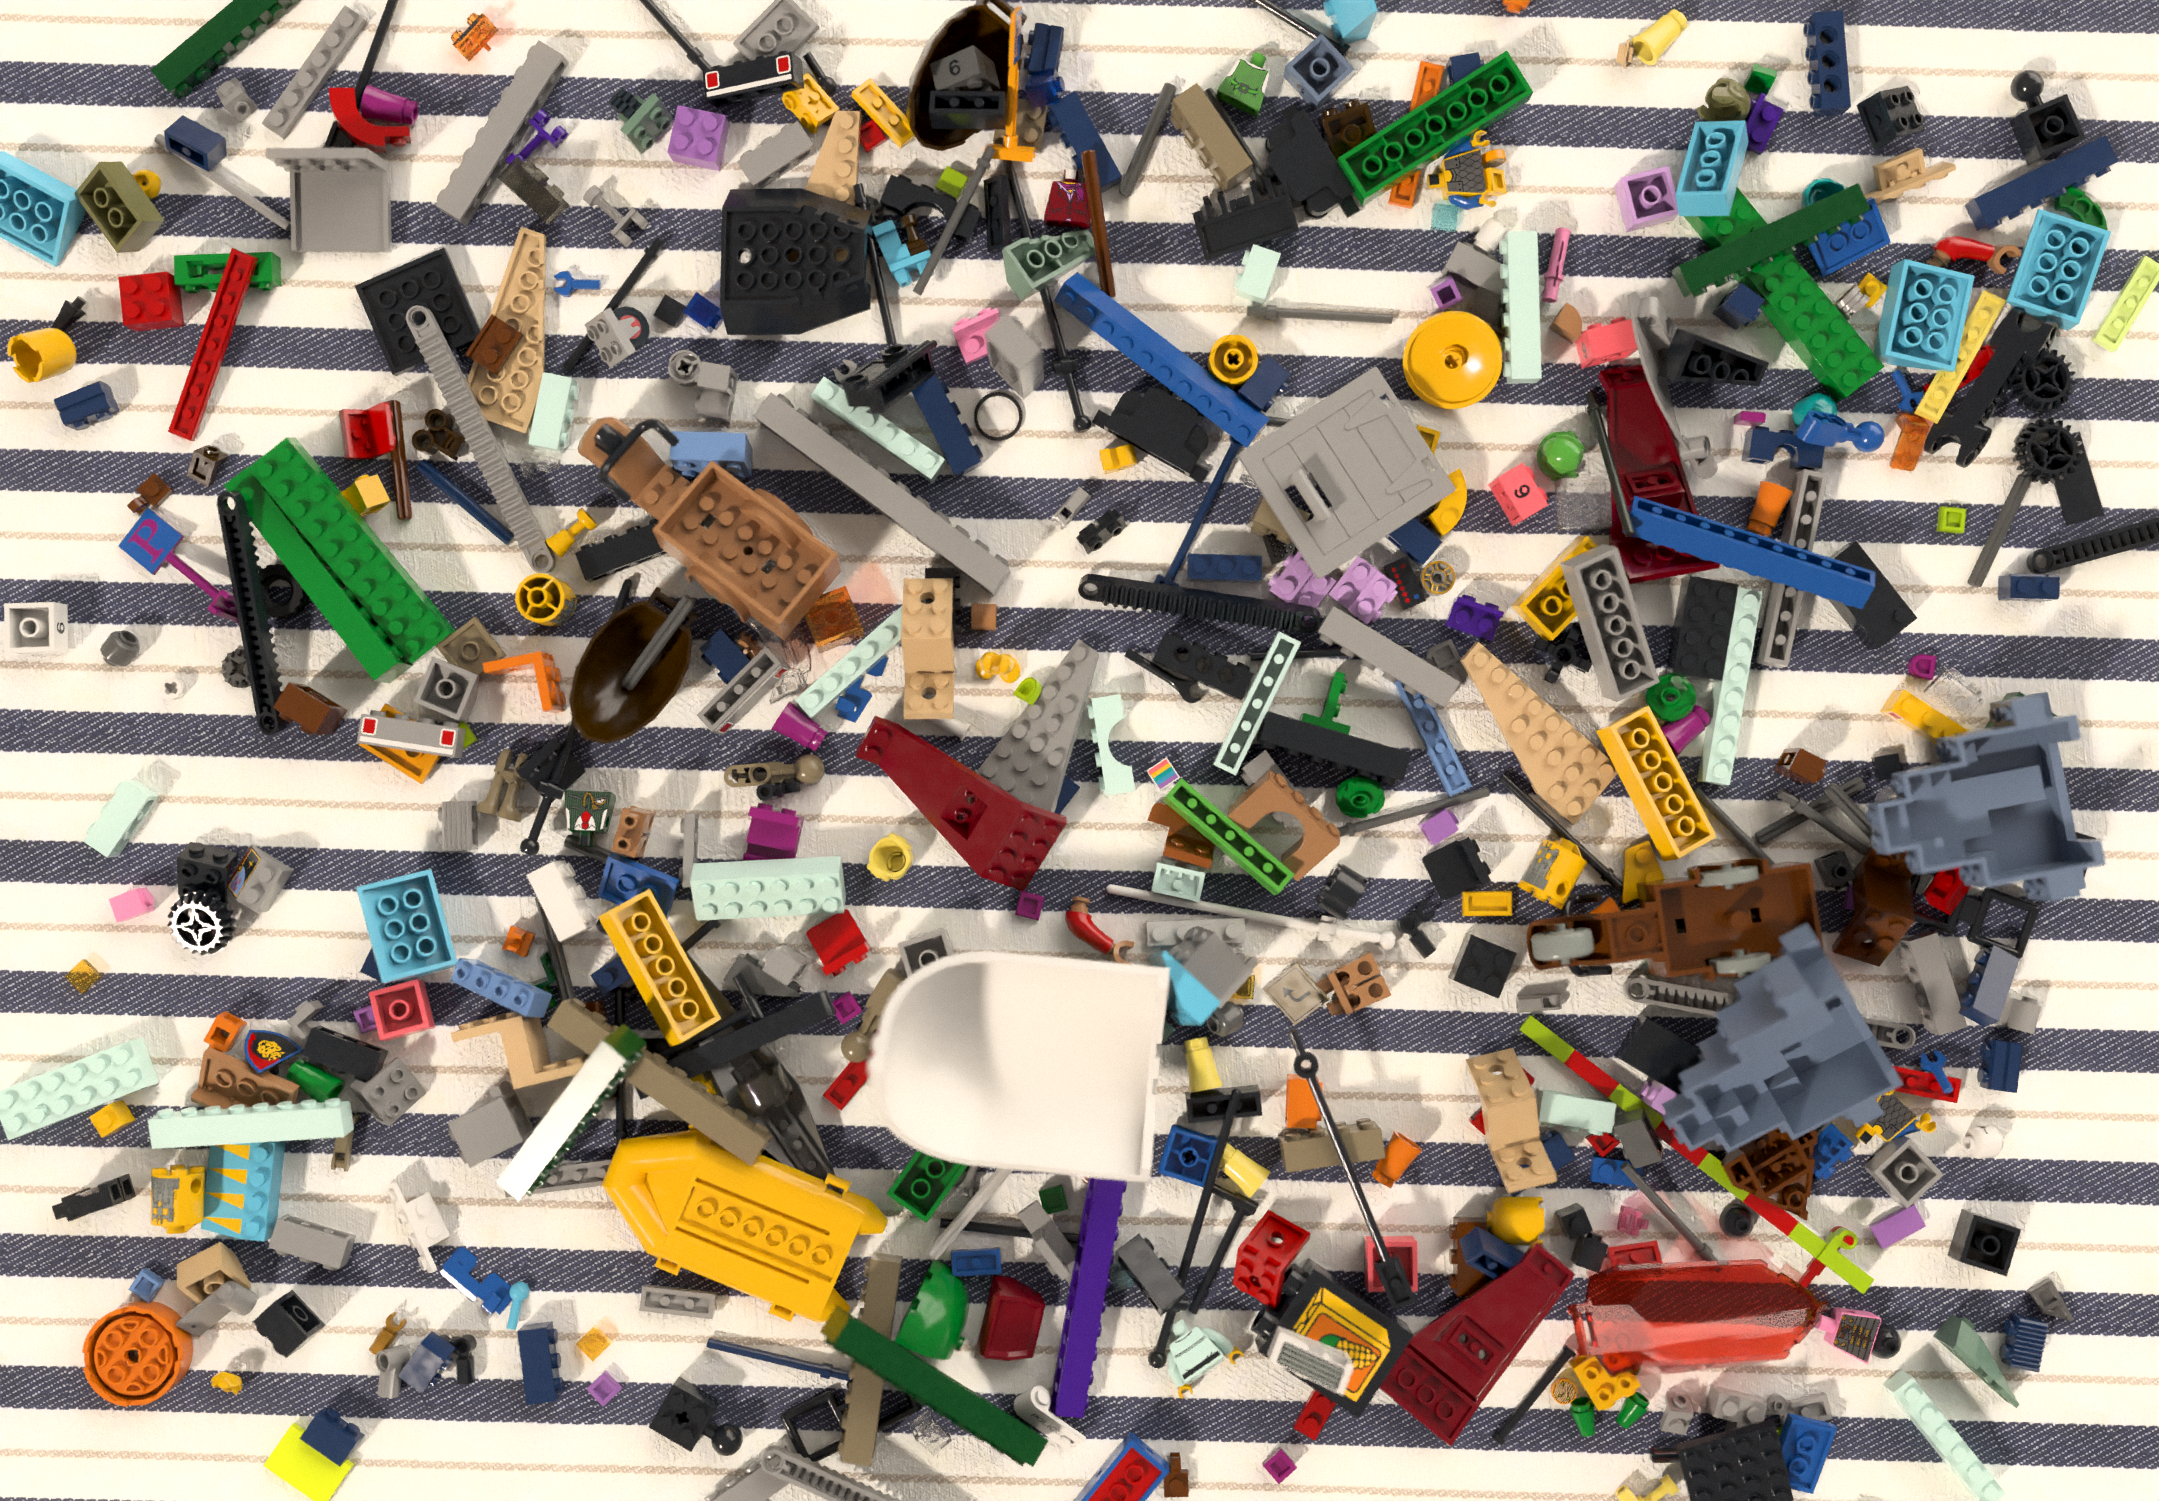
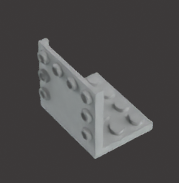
(337, 199)

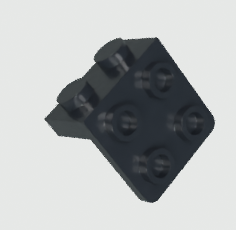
(1456, 867)
(205, 869)

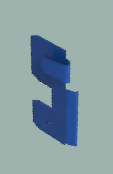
(858, 697)
(492, 1290)

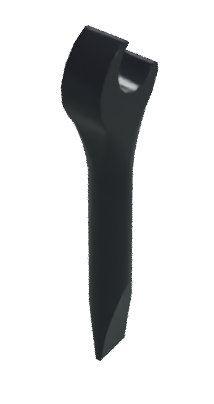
(1180, 685)

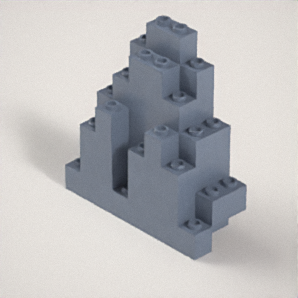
(1993, 806)
(1783, 1056)

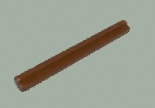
(399, 465)

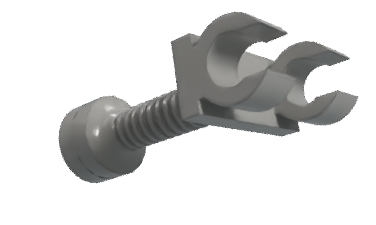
(594, 197)

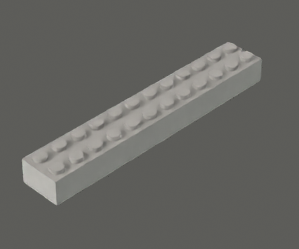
(881, 493)

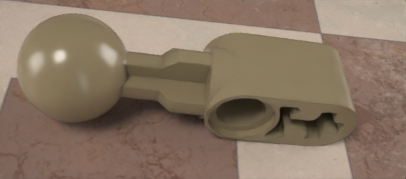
(807, 770)
(857, 1044)

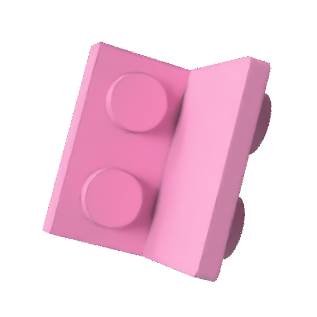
(970, 334)

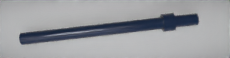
(825, 1370)

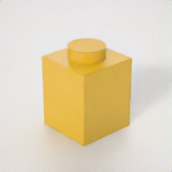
(112, 1118)

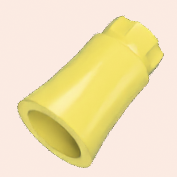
(1659, 36)
(1201, 1065)
(1243, 1170)

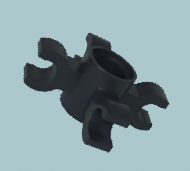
(1556, 665)

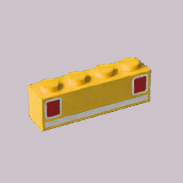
(1919, 717)

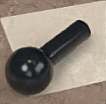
(825, 82)

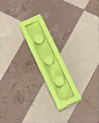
(2127, 304)

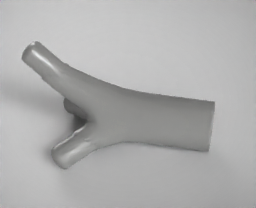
(968, 1182)

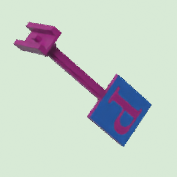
(153, 543)

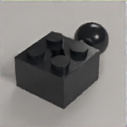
(2045, 126)
(686, 1431)

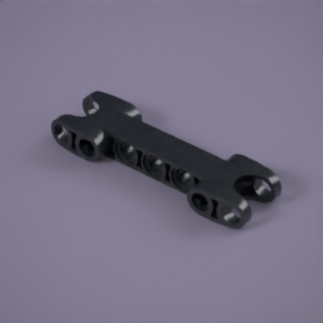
(2012, 352)

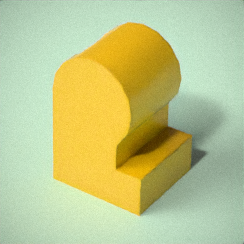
(1118, 458)

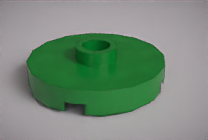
(1675, 687)
(1360, 797)

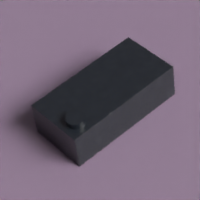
(1884, 611)
(1658, 1053)

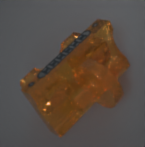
(475, 36)

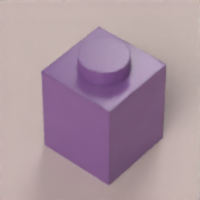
(1445, 292)
(1439, 826)

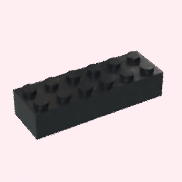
(1333, 747)

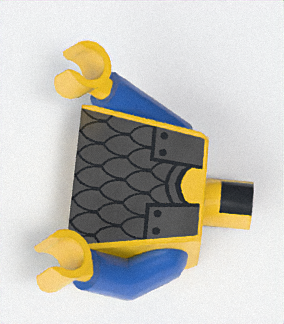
(1463, 175)
(1894, 1122)

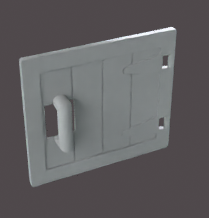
(1362, 463)

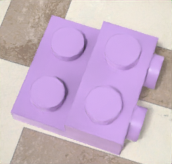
(1299, 584)
(1364, 590)

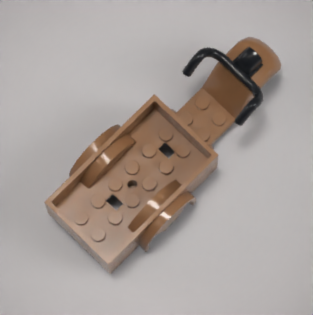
(738, 543)

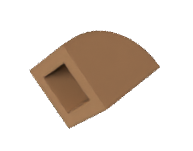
(1567, 323)
(983, 617)

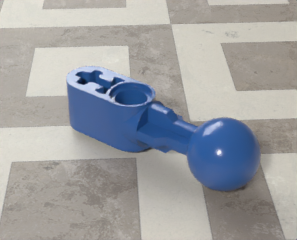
(1829, 429)

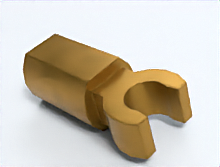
(387, 1334)

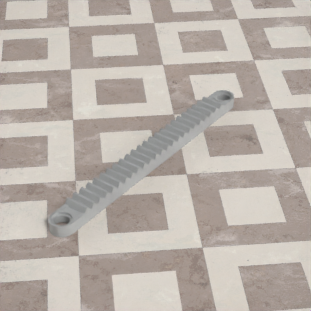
(480, 439)
(1711, 1001)
(819, 1479)

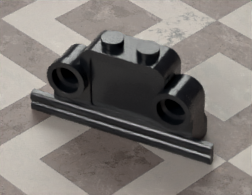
(1307, 167)
(889, 379)
(1159, 428)

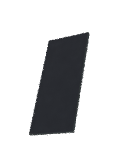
(2078, 492)

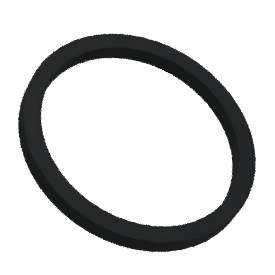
(1003, 395)

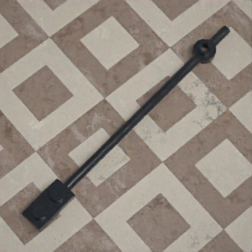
(336, 137)
(1389, 1267)

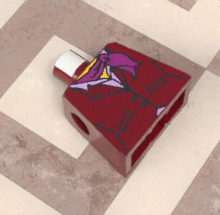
(1068, 203)

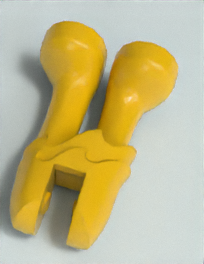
(994, 664)

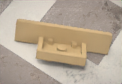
(1905, 173)

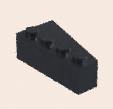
(1703, 360)

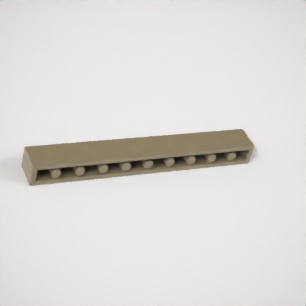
(668, 1085)

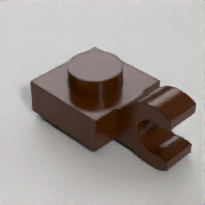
(153, 492)
(1177, 1479)

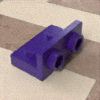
(1761, 123)
(1474, 617)

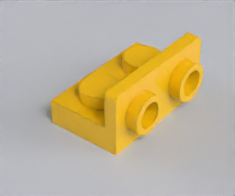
(810, 104)

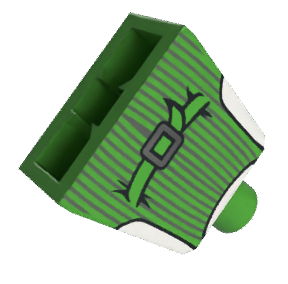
(1245, 85)

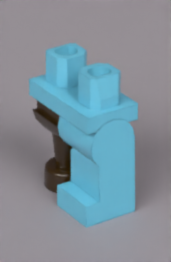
(902, 257)

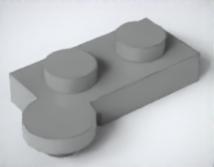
(1811, 1406)

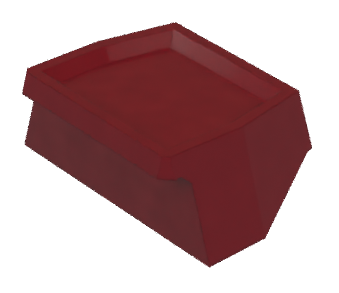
(1010, 1321)

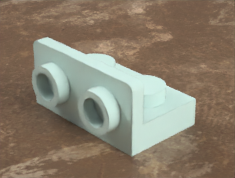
(1178, 881)

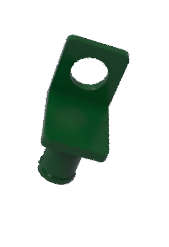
(544, 983)

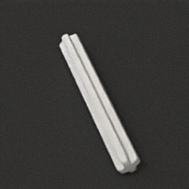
(968, 1212)

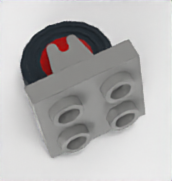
(618, 333)

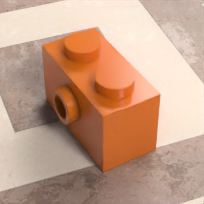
(1300, 1106)

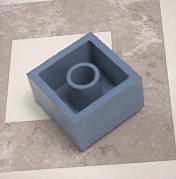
(1318, 72)

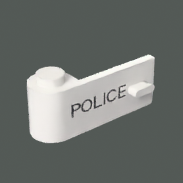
(1034, 1408)

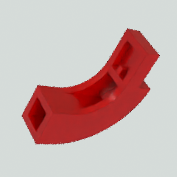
(358, 129)

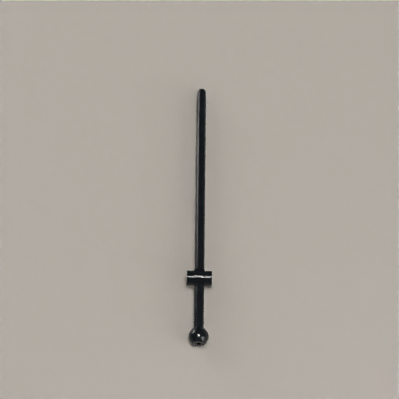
(1065, 364)
(551, 787)
(1157, 1357)

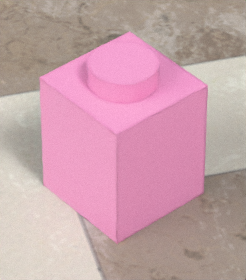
(132, 904)

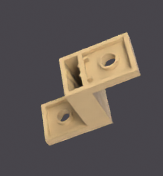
(928, 648)
(523, 1047)
(1510, 1120)

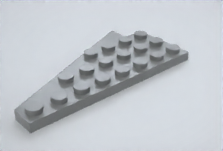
(1038, 746)

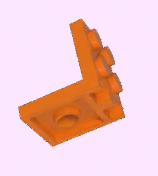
(546, 674)

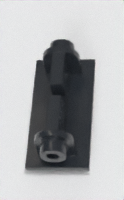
(1110, 526)

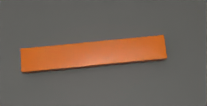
(1425, 88)

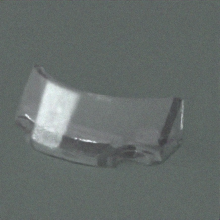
(794, 652)

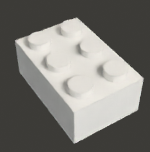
(562, 899)

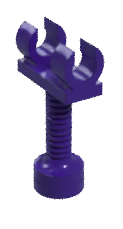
(540, 120)

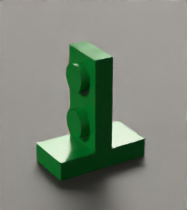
(1331, 707)

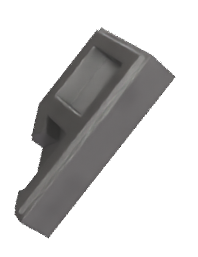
(1442, 655)
(2049, 1300)

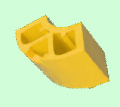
(367, 495)
(1450, 509)

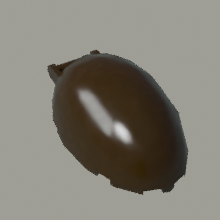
(968, 27)
(598, 701)

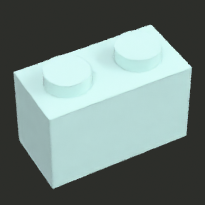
(1257, 275)

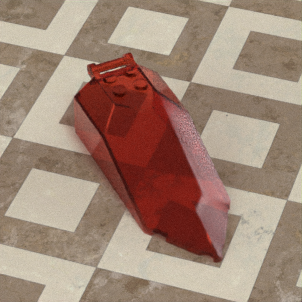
(1692, 1316)

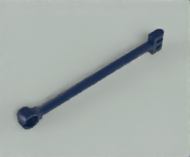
(1200, 515)

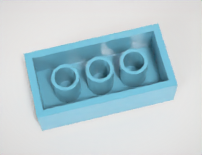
(1712, 168)

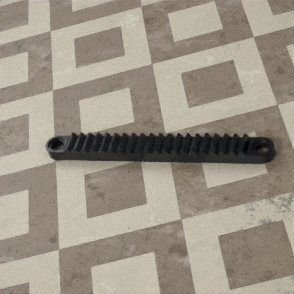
(2096, 546)
(1199, 603)
(251, 609)

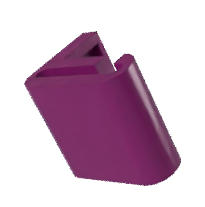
(773, 833)

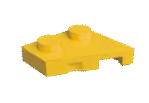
(1639, 867)

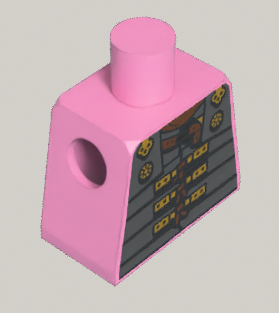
(1851, 1331)

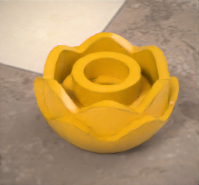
(153, 182)
(227, 1381)

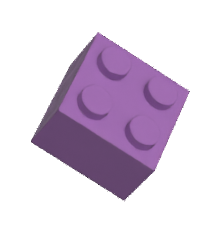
(698, 138)

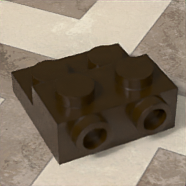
(1346, 127)

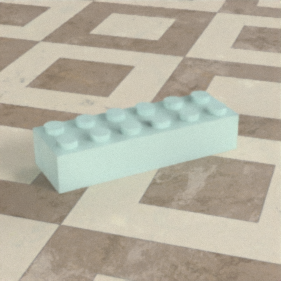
(768, 888)
(76, 1088)

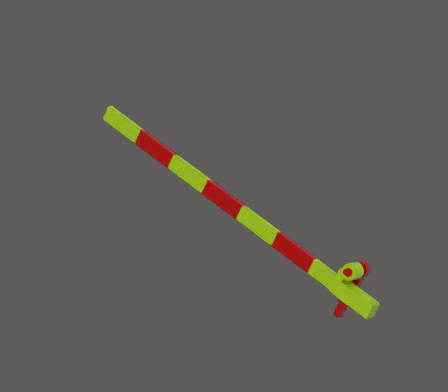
(1824, 1252)

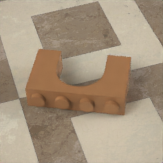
(1274, 795)

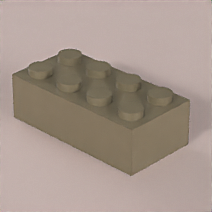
(1210, 138)
(1315, 1148)

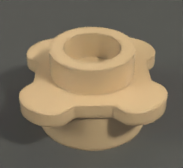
(1625, 53)

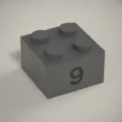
(965, 72)

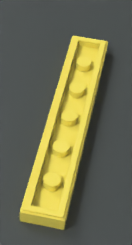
(1974, 333)

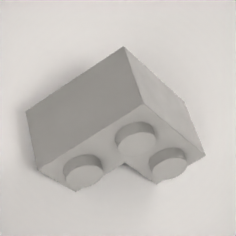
(718, 391)
(1735, 1407)

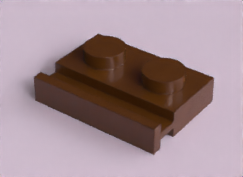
(494, 344)

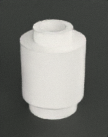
(1489, 236)

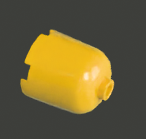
(42, 354)
(1517, 1219)

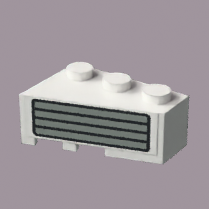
(1310, 1359)

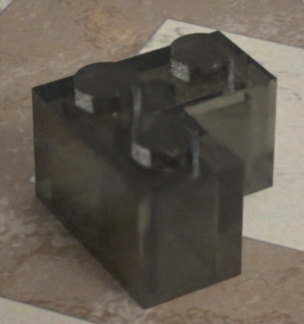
(532, 188)
(1488, 308)

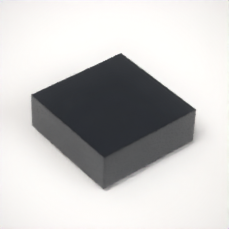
(670, 311)
(1885, 766)

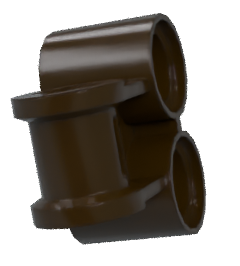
(441, 437)

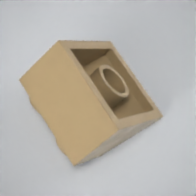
(208, 1270)

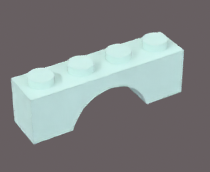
(1106, 714)

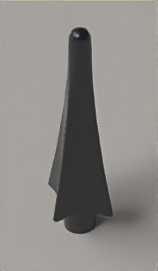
(69, 313)

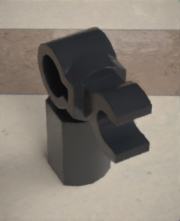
(776, 790)
(1408, 925)
(465, 1360)

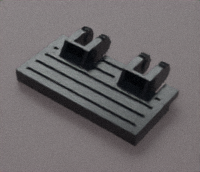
(1247, 222)

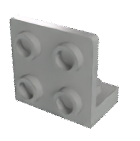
(389, 1092)

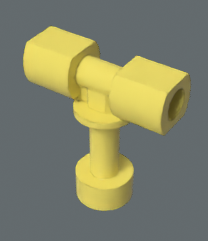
(1668, 1486)

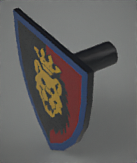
(269, 1049)

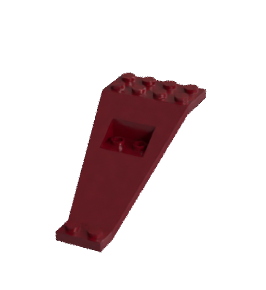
(1646, 469)
(994, 835)
(1445, 1379)

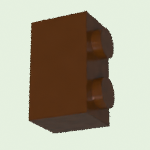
(1800, 766)

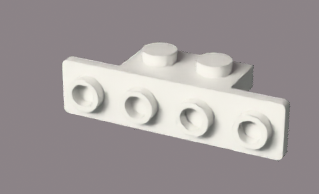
(422, 1222)

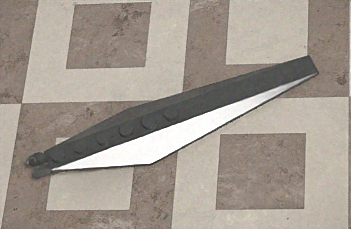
(791, 1124)

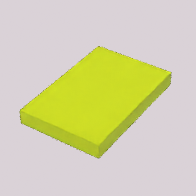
(306, 1467)

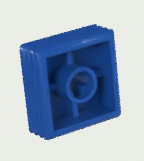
(1174, 1163)

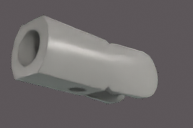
(1073, 505)
(1534, 1003)

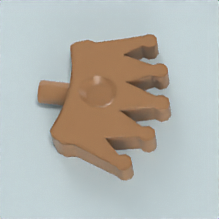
(748, 645)

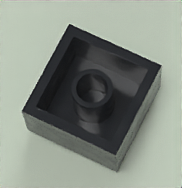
(1482, 965)
(1984, 1242)
(288, 1324)

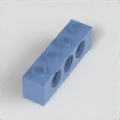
(501, 987)

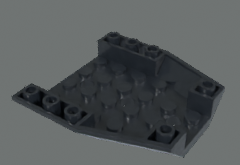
(782, 295)

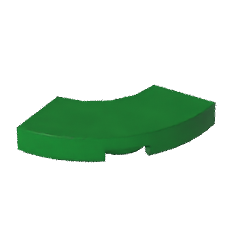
(2080, 207)

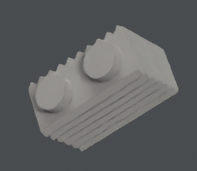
(458, 825)

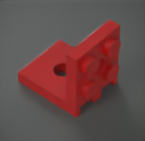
(1263, 1263)

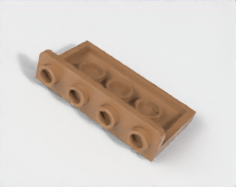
(230, 1082)

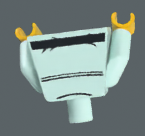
(1196, 1353)

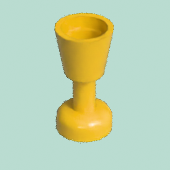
(564, 539)

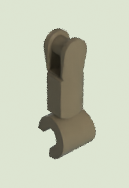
(343, 1145)

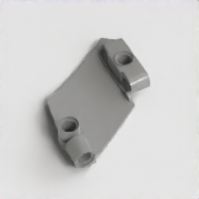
(1653, 336)

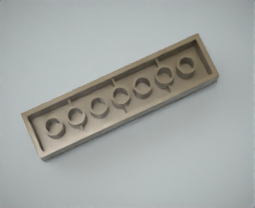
(866, 1391)

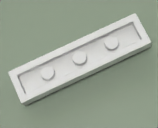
(1173, 931)

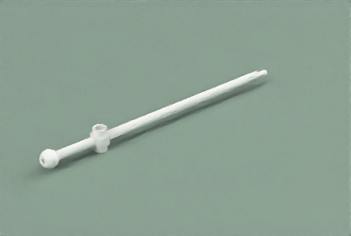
(1325, 928)

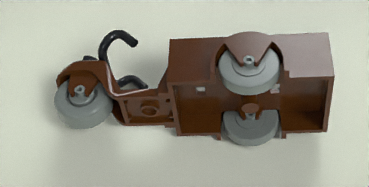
(1716, 918)

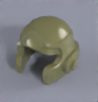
(1725, 101)

